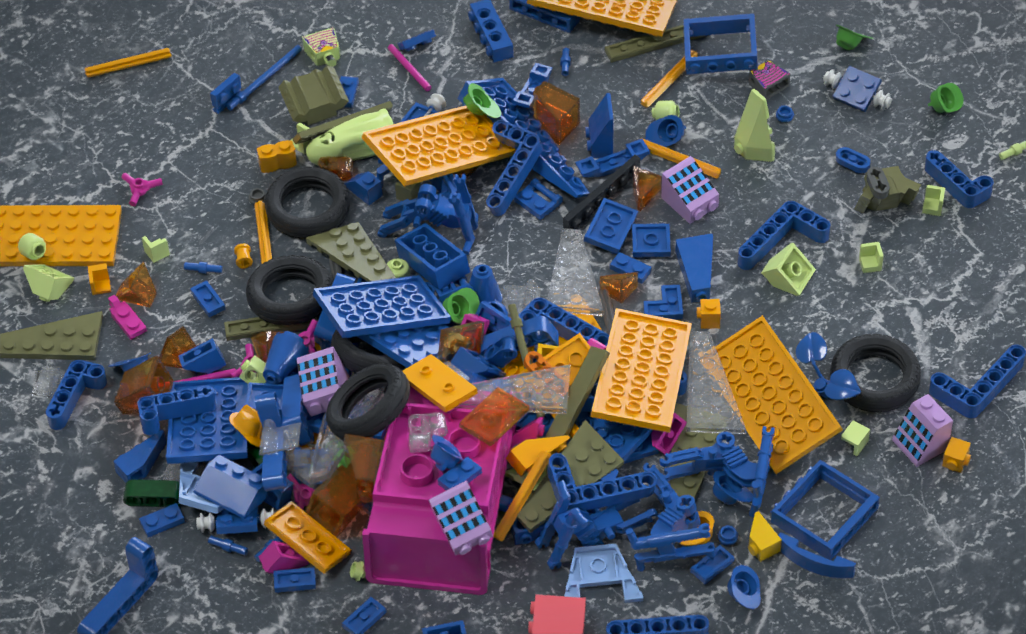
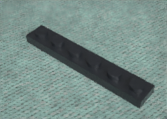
(605, 190)

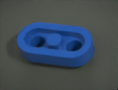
(852, 160)

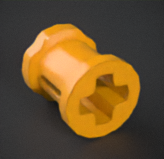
(243, 255)

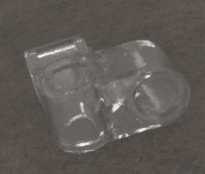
(422, 428)

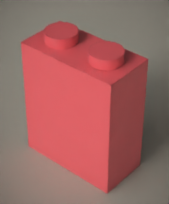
(557, 615)

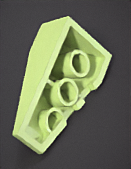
(753, 132)

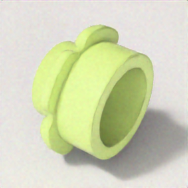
(357, 570)

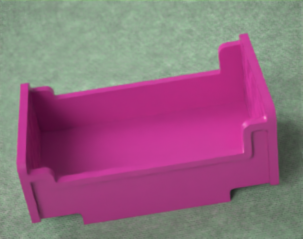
(402, 535)

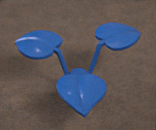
(841, 383)

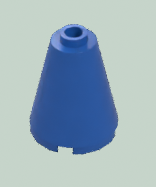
(485, 284)
(283, 356)

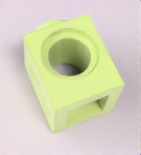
(248, 367)

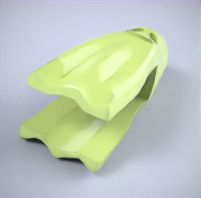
(346, 138)

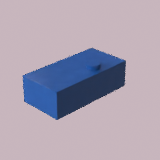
(432, 256)

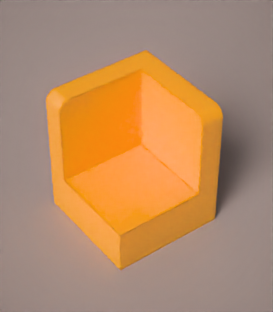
(99, 279)

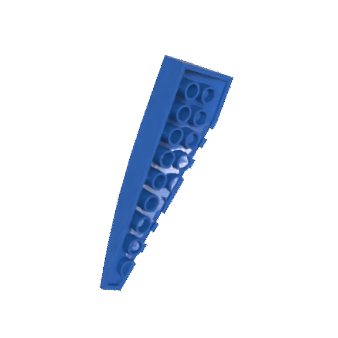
(550, 163)

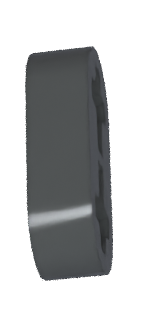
(875, 183)

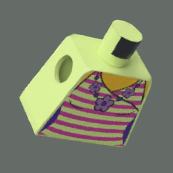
(322, 47)

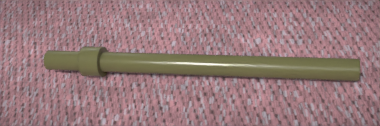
(516, 324)

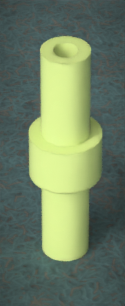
(1014, 150)

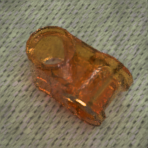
(338, 165)

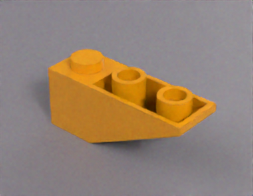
(526, 453)

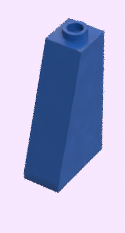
(696, 264)

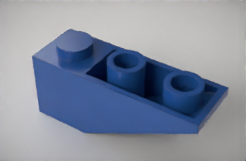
(139, 460)

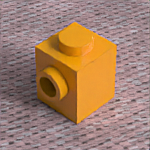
(709, 313)
(956, 455)

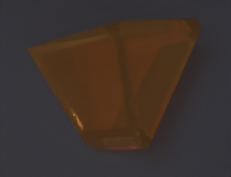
(645, 186)
(619, 285)
(137, 287)
(262, 343)
(175, 345)

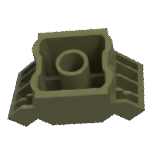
(314, 96)
(900, 191)

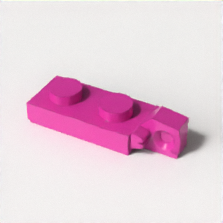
(126, 318)

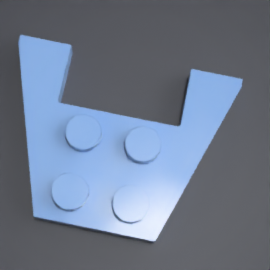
(186, 488)
(598, 567)

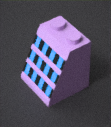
(689, 190)
(320, 378)
(923, 431)
(461, 518)

